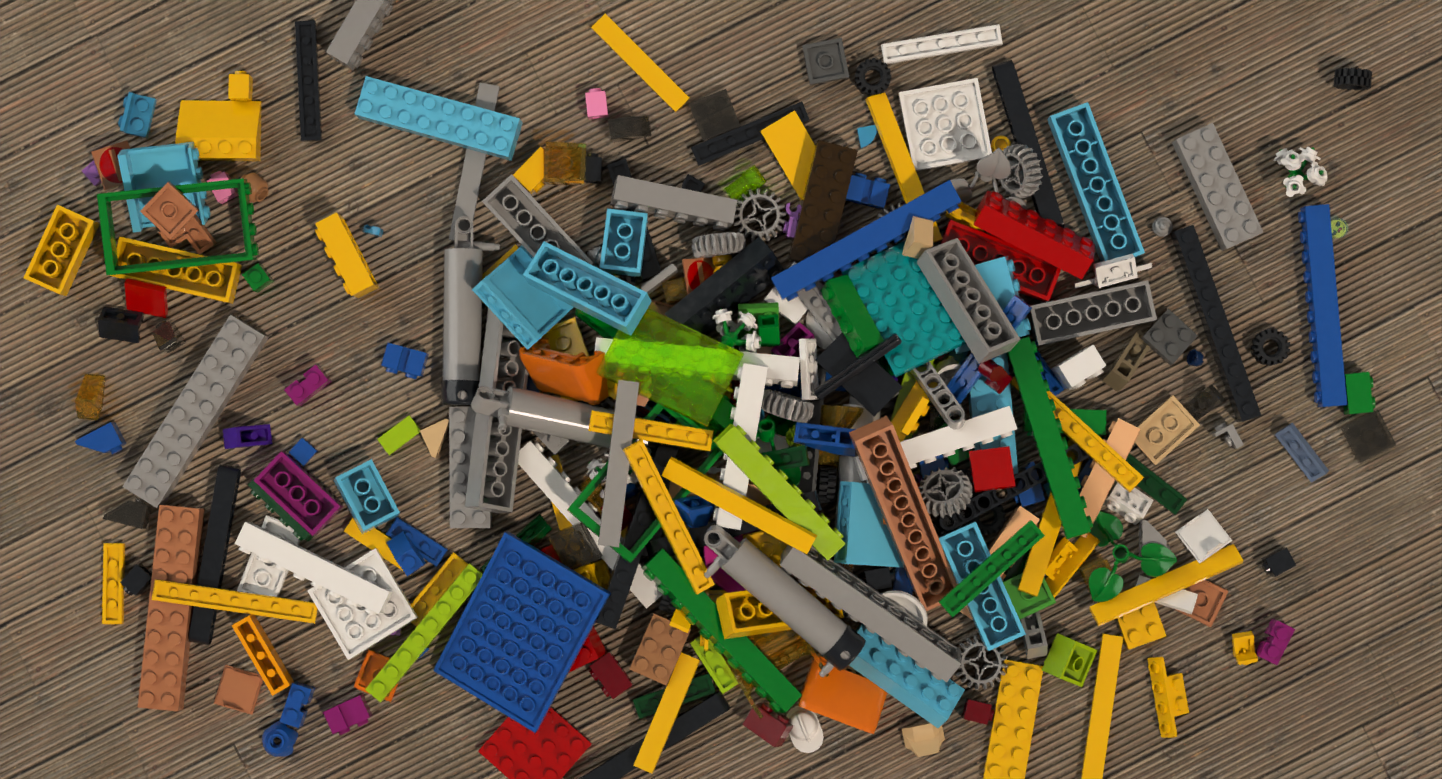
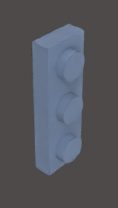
(1301, 452)

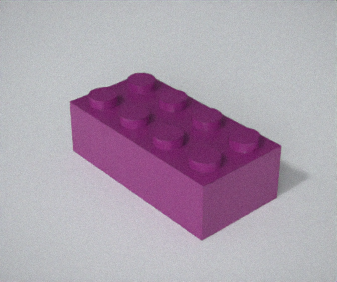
(298, 493)

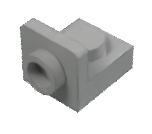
(1231, 438)

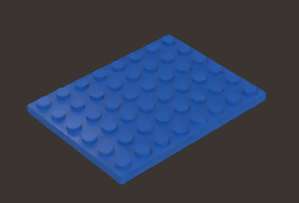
(521, 631)

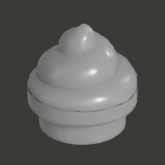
(1162, 226)
(595, 255)

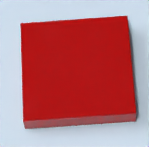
(146, 298)
(992, 469)

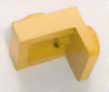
(1244, 648)

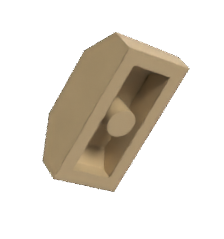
(923, 738)

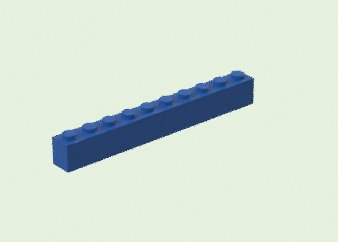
(864, 241)
(1323, 306)

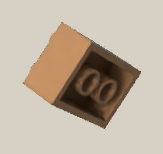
(659, 649)

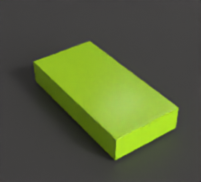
(399, 435)

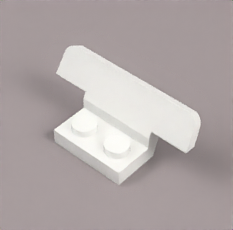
(1114, 271)

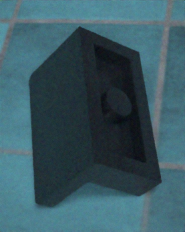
(120, 324)

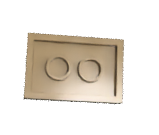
(1165, 430)

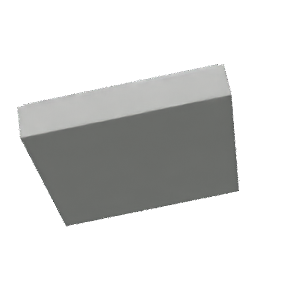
(661, 277)

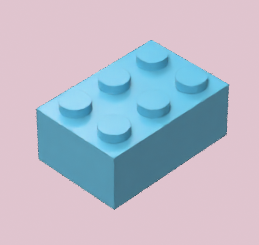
(624, 242)
(366, 496)

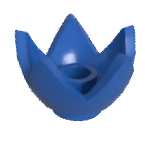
(287, 736)

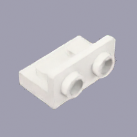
(1130, 505)

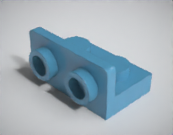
(137, 115)

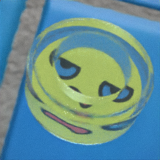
(1339, 228)

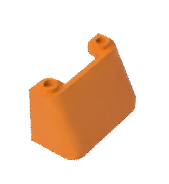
(565, 373)
(843, 697)

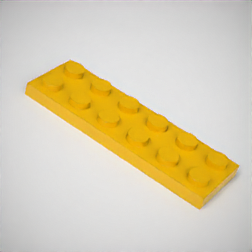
(1013, 721)

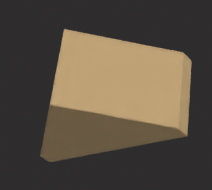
(919, 237)
(435, 436)

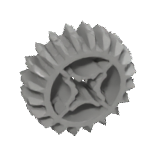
(1024, 173)
(768, 211)
(718, 244)
(787, 406)
(957, 492)
(979, 670)

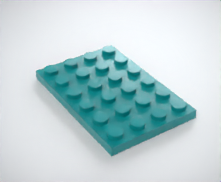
(906, 305)

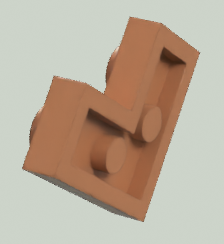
(195, 233)

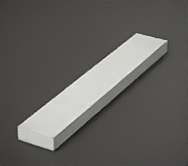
(941, 44)

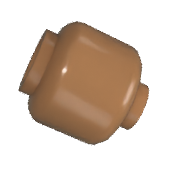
(258, 185)

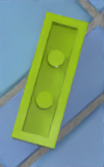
(715, 665)

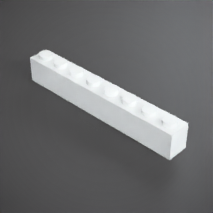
(747, 416)
(947, 440)
(314, 568)

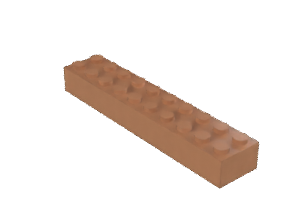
(904, 511)
(169, 623)

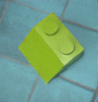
(1069, 660)

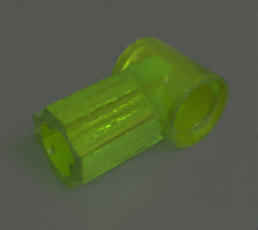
(750, 179)

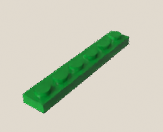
(991, 568)

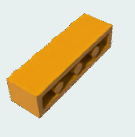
(263, 654)

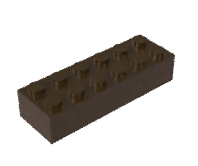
(823, 199)

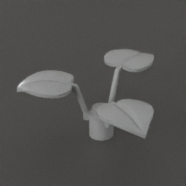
(988, 168)

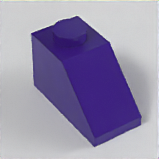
(247, 436)

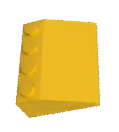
(221, 129)

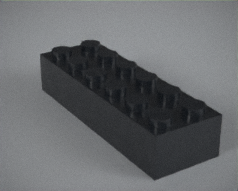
(726, 288)

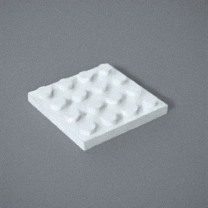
(945, 124)
(352, 625)

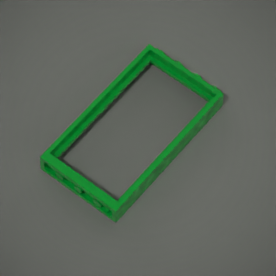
(108, 233)
(629, 555)

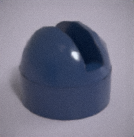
(1191, 358)

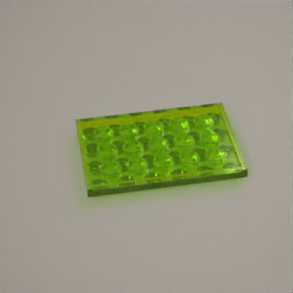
(673, 365)

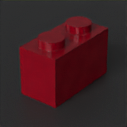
(610, 675)
(771, 727)

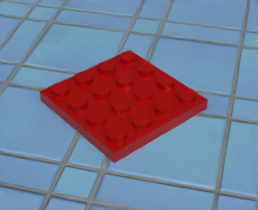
(536, 755)

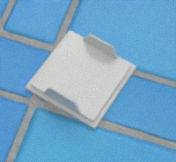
(1203, 536)

